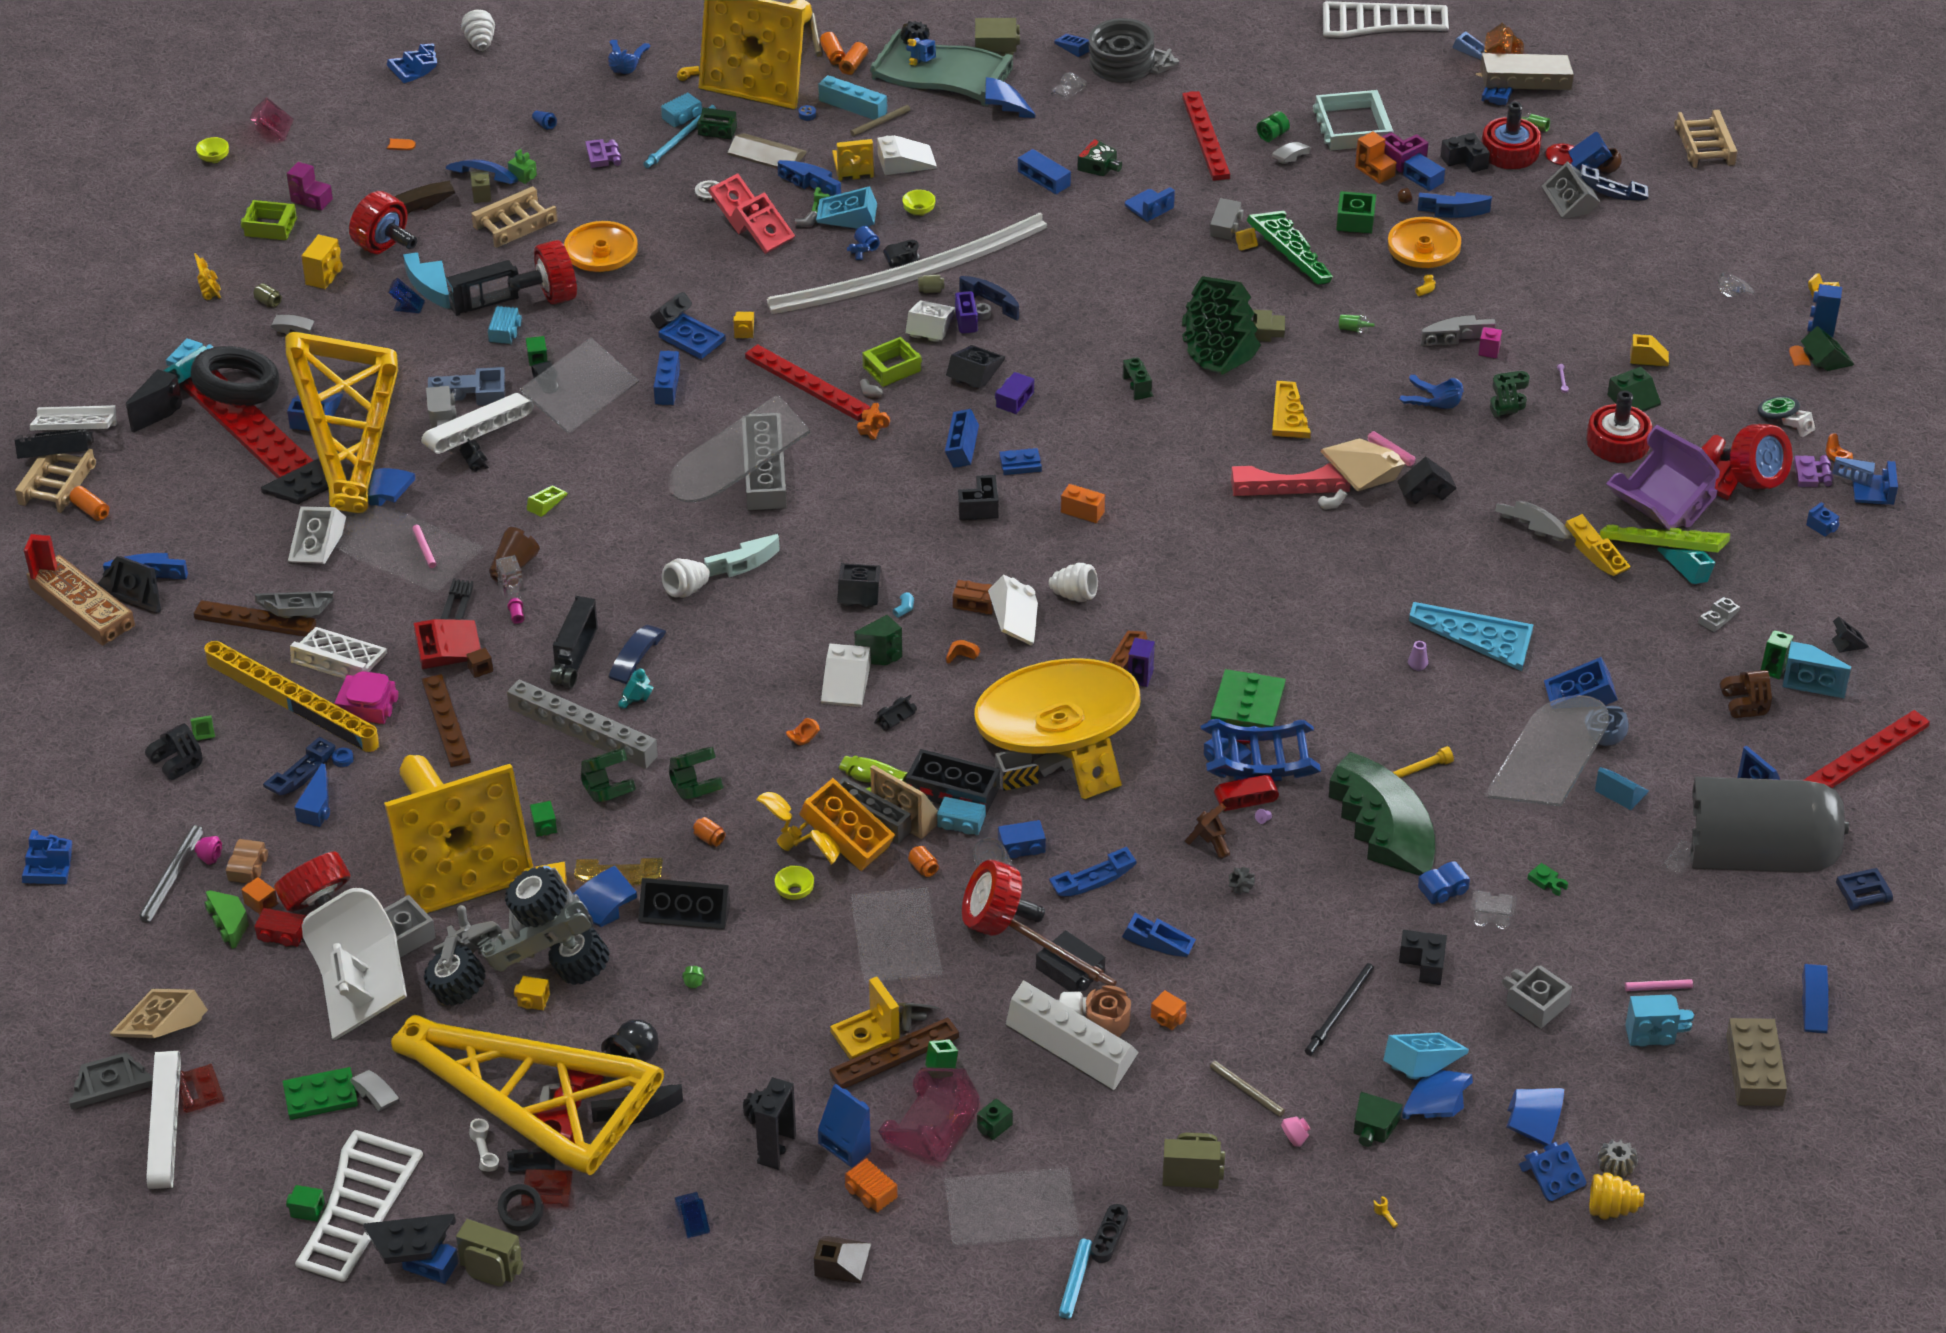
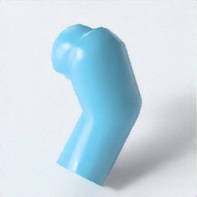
(906, 606)

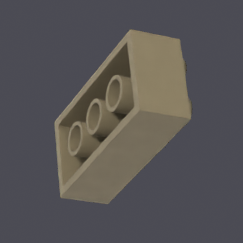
(1756, 1062)

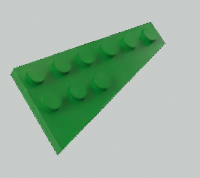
(1291, 243)

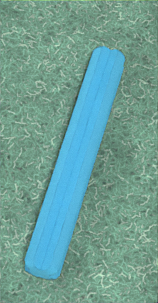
(1075, 1279)

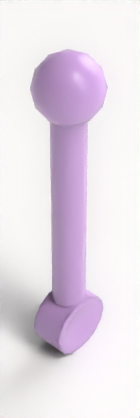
(1564, 388)

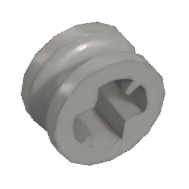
(983, 311)

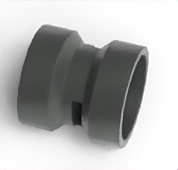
(563, 676)

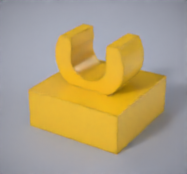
(1246, 239)

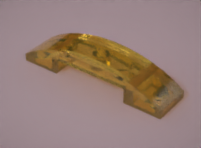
(648, 868)

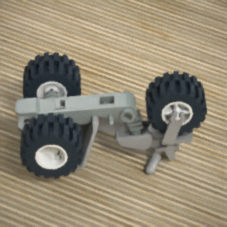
(540, 917)

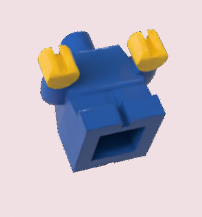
(921, 50)

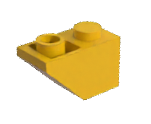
(1648, 351)

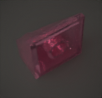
(272, 119)

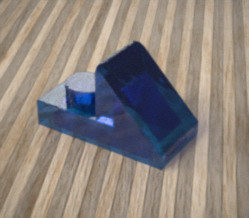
(406, 298)
(692, 1214)

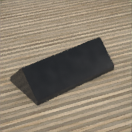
(684, 903)

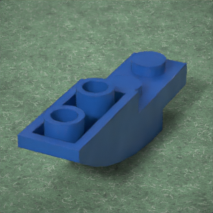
(808, 175)
(1454, 206)
(163, 565)

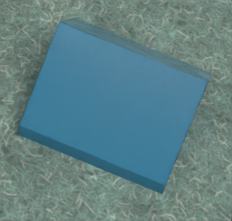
(1619, 788)

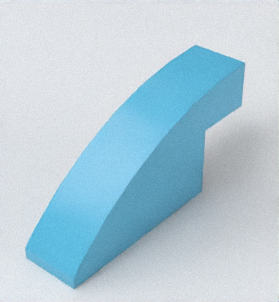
(428, 279)

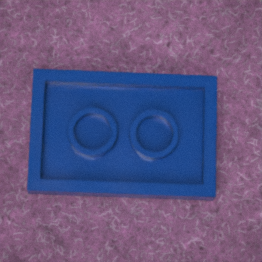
(692, 336)

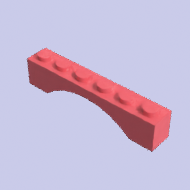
(1252, 481)

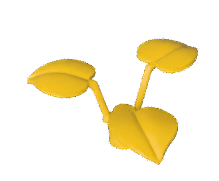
(792, 835)

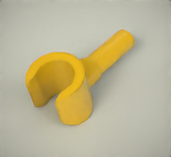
(1382, 1209)

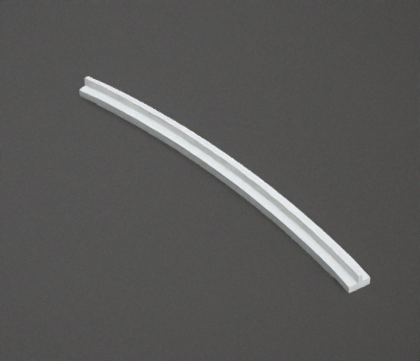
(907, 272)

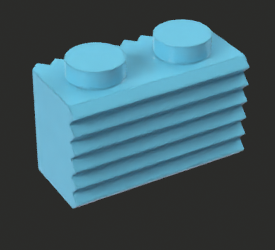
(681, 109)
(504, 325)
(961, 816)

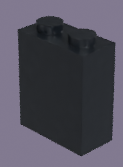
(1062, 971)

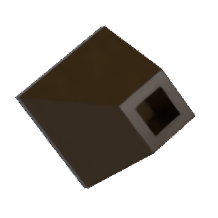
(841, 1259)

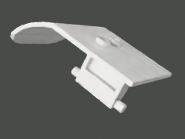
(356, 958)

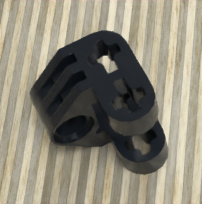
(178, 740)

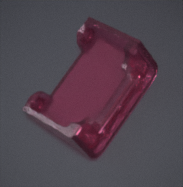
(937, 1116)

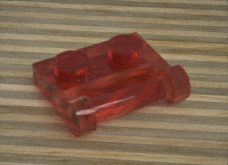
(205, 1085)
(549, 1183)

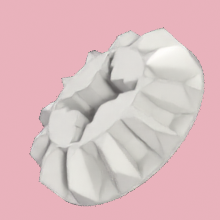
(702, 188)

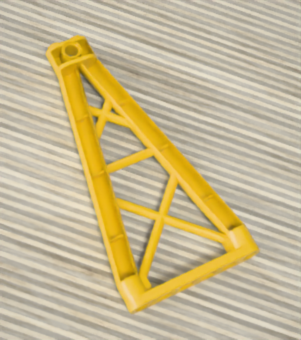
(300, 348)
(417, 1042)

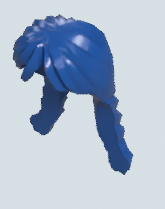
(624, 62)
(1445, 394)

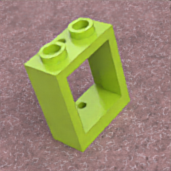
(272, 210)
(884, 376)

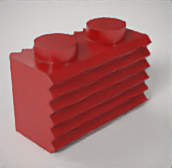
(279, 927)

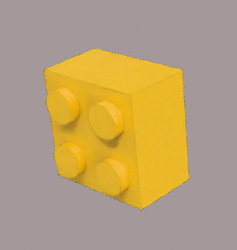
(321, 261)

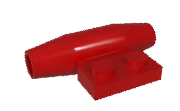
(1727, 481)

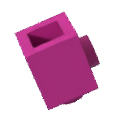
(1490, 342)

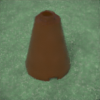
(517, 544)

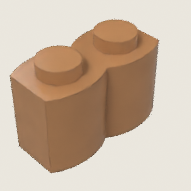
(246, 861)

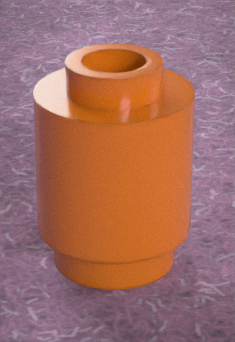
(709, 831)
(923, 861)

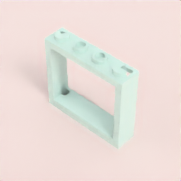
(1350, 101)

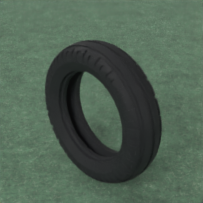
(231, 392)

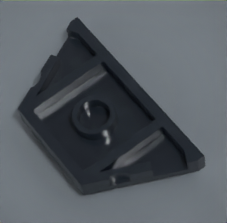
(299, 484)
(132, 583)
(409, 1238)

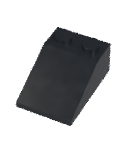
(973, 366)
(154, 400)
(858, 584)

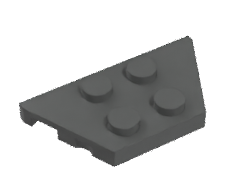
(295, 603)
(109, 1079)

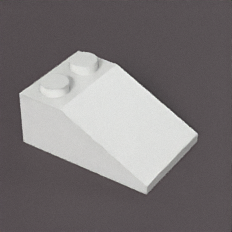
(903, 155)
(929, 320)
(316, 534)
(1015, 608)
(846, 675)

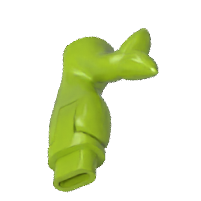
(860, 769)

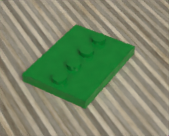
(1248, 699)

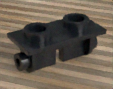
(473, 457)
(900, 707)
(537, 1159)

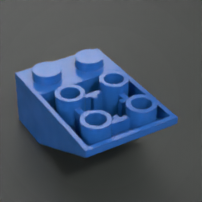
(296, 414)
(845, 1127)

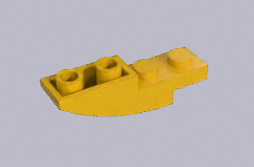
(1597, 550)

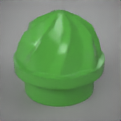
(693, 976)

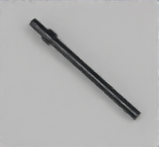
(1320, 1035)

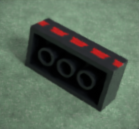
(953, 778)

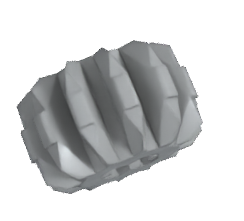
(1617, 1158)

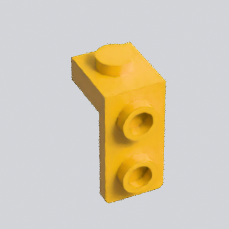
(743, 324)

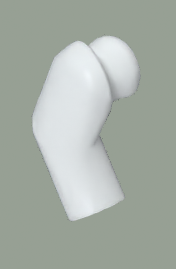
(1334, 502)

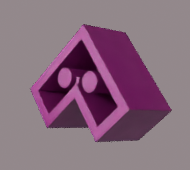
(1402, 150)
(305, 189)

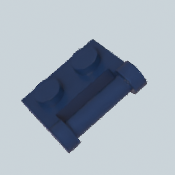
(1862, 883)

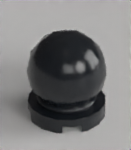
(633, 1040)

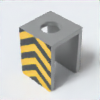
(1016, 769)

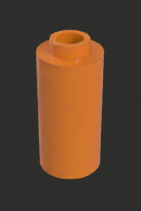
(832, 47)
(853, 58)
(89, 503)

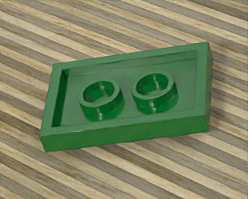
(320, 1093)

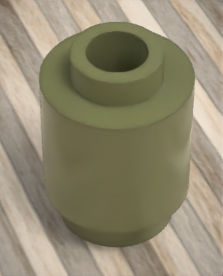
(930, 284)
(267, 295)

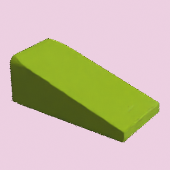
(545, 500)

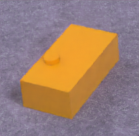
(848, 822)

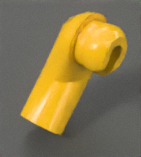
(685, 72)
(1427, 287)

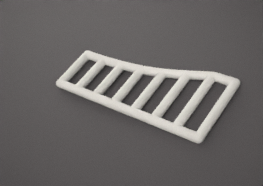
(1376, 7)
(338, 1190)

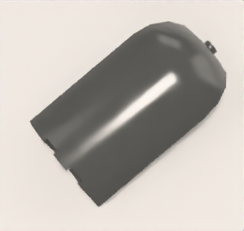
(1766, 825)

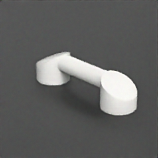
(478, 1133)

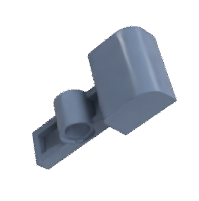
(487, 384)

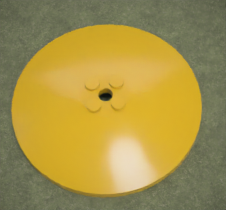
(1057, 706)

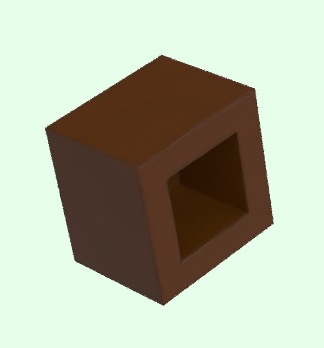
(479, 662)

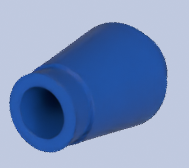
(545, 119)

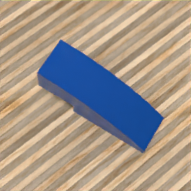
(1158, 936)
(1815, 998)

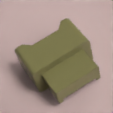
(1268, 325)

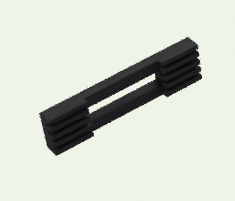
(458, 590)

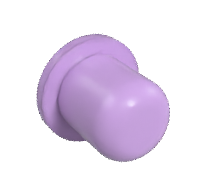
(1262, 816)

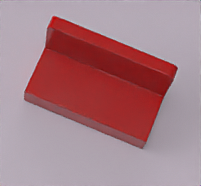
(39, 554)

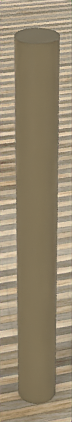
(815, 36)
(880, 120)
(1248, 1089)

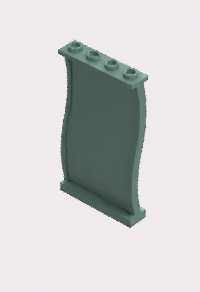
(953, 68)

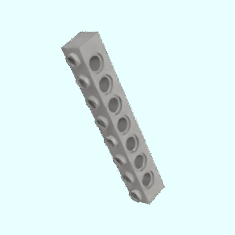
(581, 723)

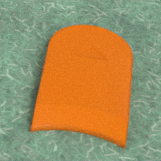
(401, 144)
(1798, 356)

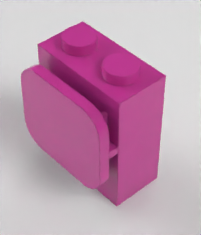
(368, 696)

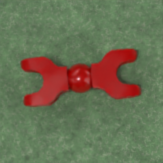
(558, 1117)

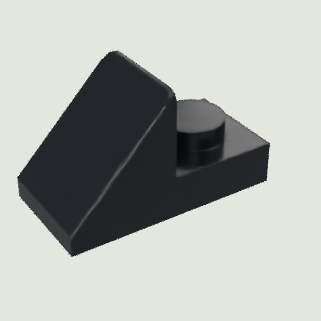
(1847, 637)

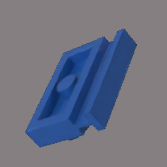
(1497, 96)
(1020, 461)

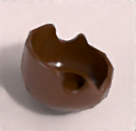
(1612, 163)

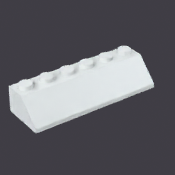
(1070, 1035)

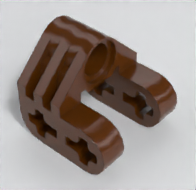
(1753, 683)

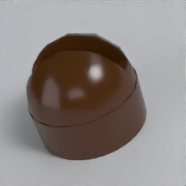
(1404, 195)

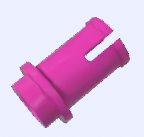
(515, 607)

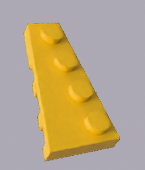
(1288, 412)

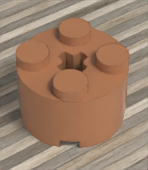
(1109, 1009)

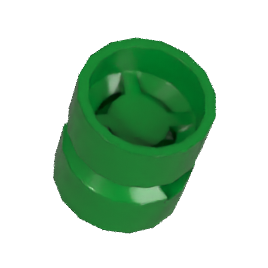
(1273, 126)

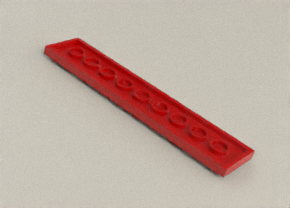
(253, 431)

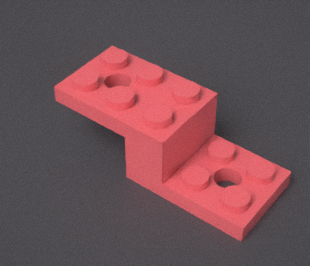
(751, 213)

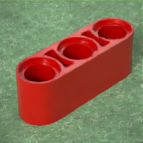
(1246, 792)

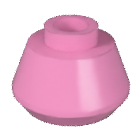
(1296, 1130)

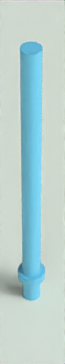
(654, 157)

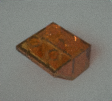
(1503, 41)

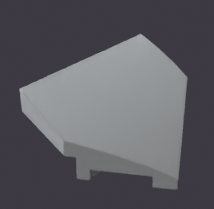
(1163, 61)

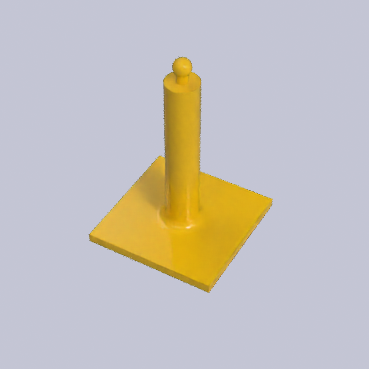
(753, 49)
(457, 835)

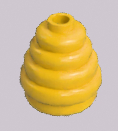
(1613, 1196)

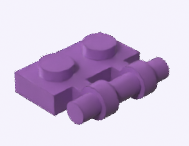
(597, 153)
(1807, 468)

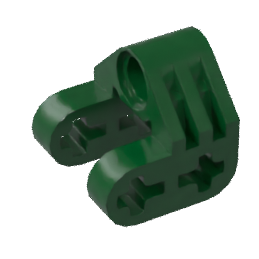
(1507, 399)
(684, 776)
(596, 779)

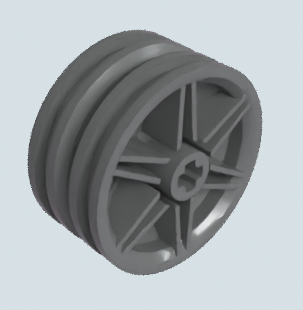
(1121, 50)

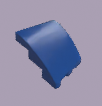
(414, 63)
(1003, 94)
(388, 485)
(46, 859)
(605, 895)
(1438, 1095)
(1536, 1113)

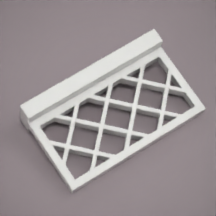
(74, 418)
(336, 662)

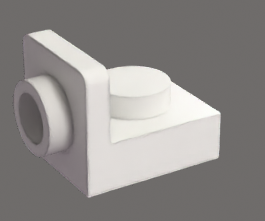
(1802, 421)

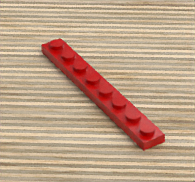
(1206, 135)
(807, 382)
(1870, 750)

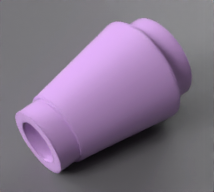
(1418, 658)

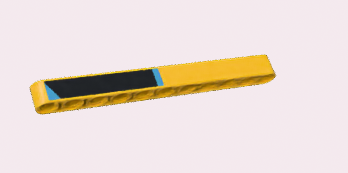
(292, 696)

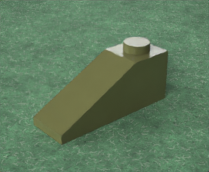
(480, 186)

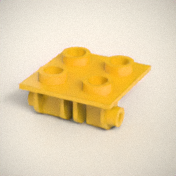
(207, 280)

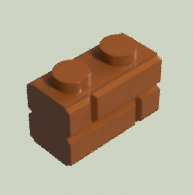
(972, 597)

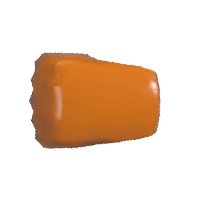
(1834, 450)
(963, 648)
(804, 732)

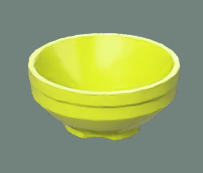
(212, 146)
(916, 199)
(794, 877)

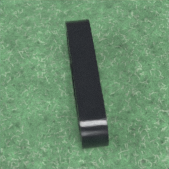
(1108, 1224)

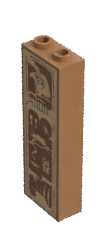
(82, 601)

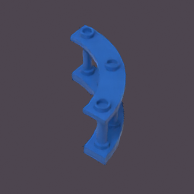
(1223, 766)

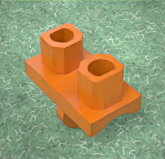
(873, 421)

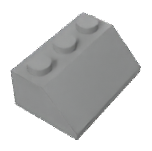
(1570, 193)
(410, 924)

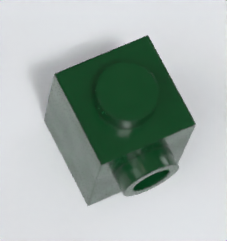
(994, 1119)

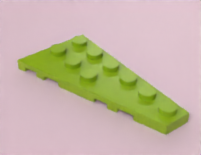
(1671, 538)

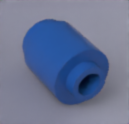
(866, 235)

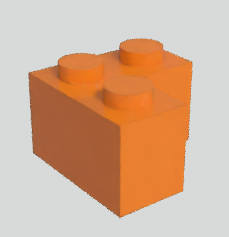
(1372, 160)

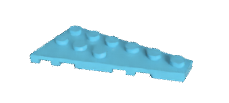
(1489, 635)

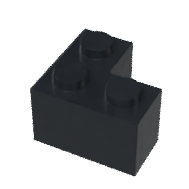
(1466, 150)
(1426, 478)
(979, 502)
(1426, 951)

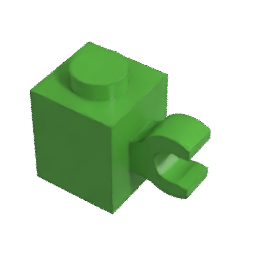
(522, 167)

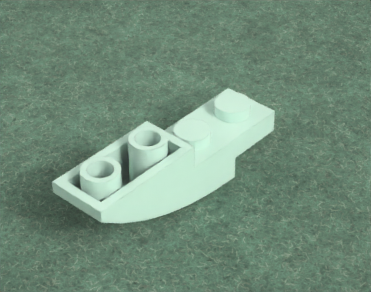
(748, 557)

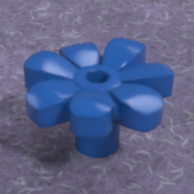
(858, 249)

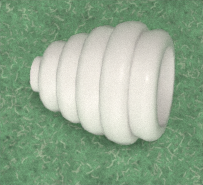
(478, 29)
(684, 577)
(1075, 582)

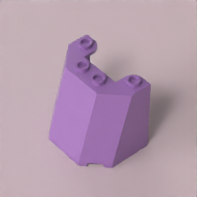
(1671, 483)

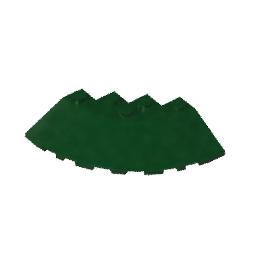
(1220, 325)
(1384, 814)

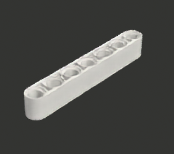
(477, 423)
(163, 1120)

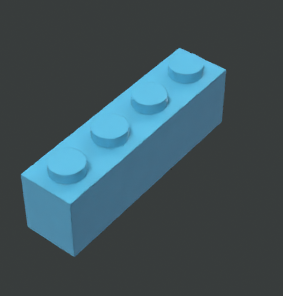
(852, 97)

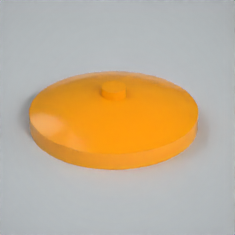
(1424, 242)
(601, 246)

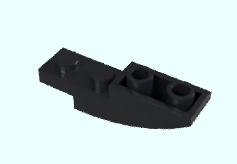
(661, 1102)

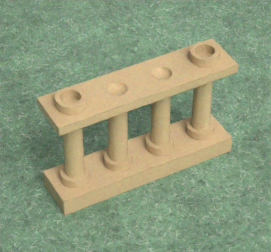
(1719, 131)
(506, 207)
(45, 465)

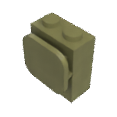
(997, 35)
(1193, 1161)
(489, 1253)

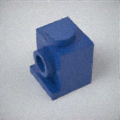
(1822, 520)

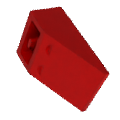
(445, 641)

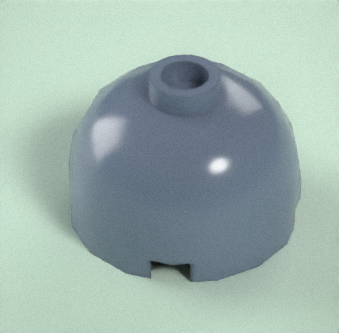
(1617, 727)

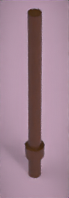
(1094, 972)

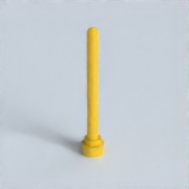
(1443, 755)

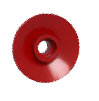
(1559, 153)

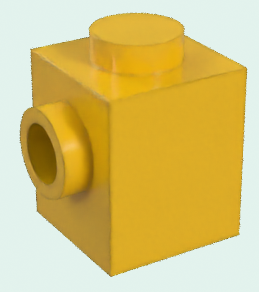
(532, 993)

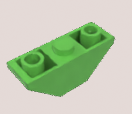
(228, 915)

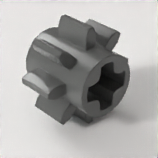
(1241, 880)

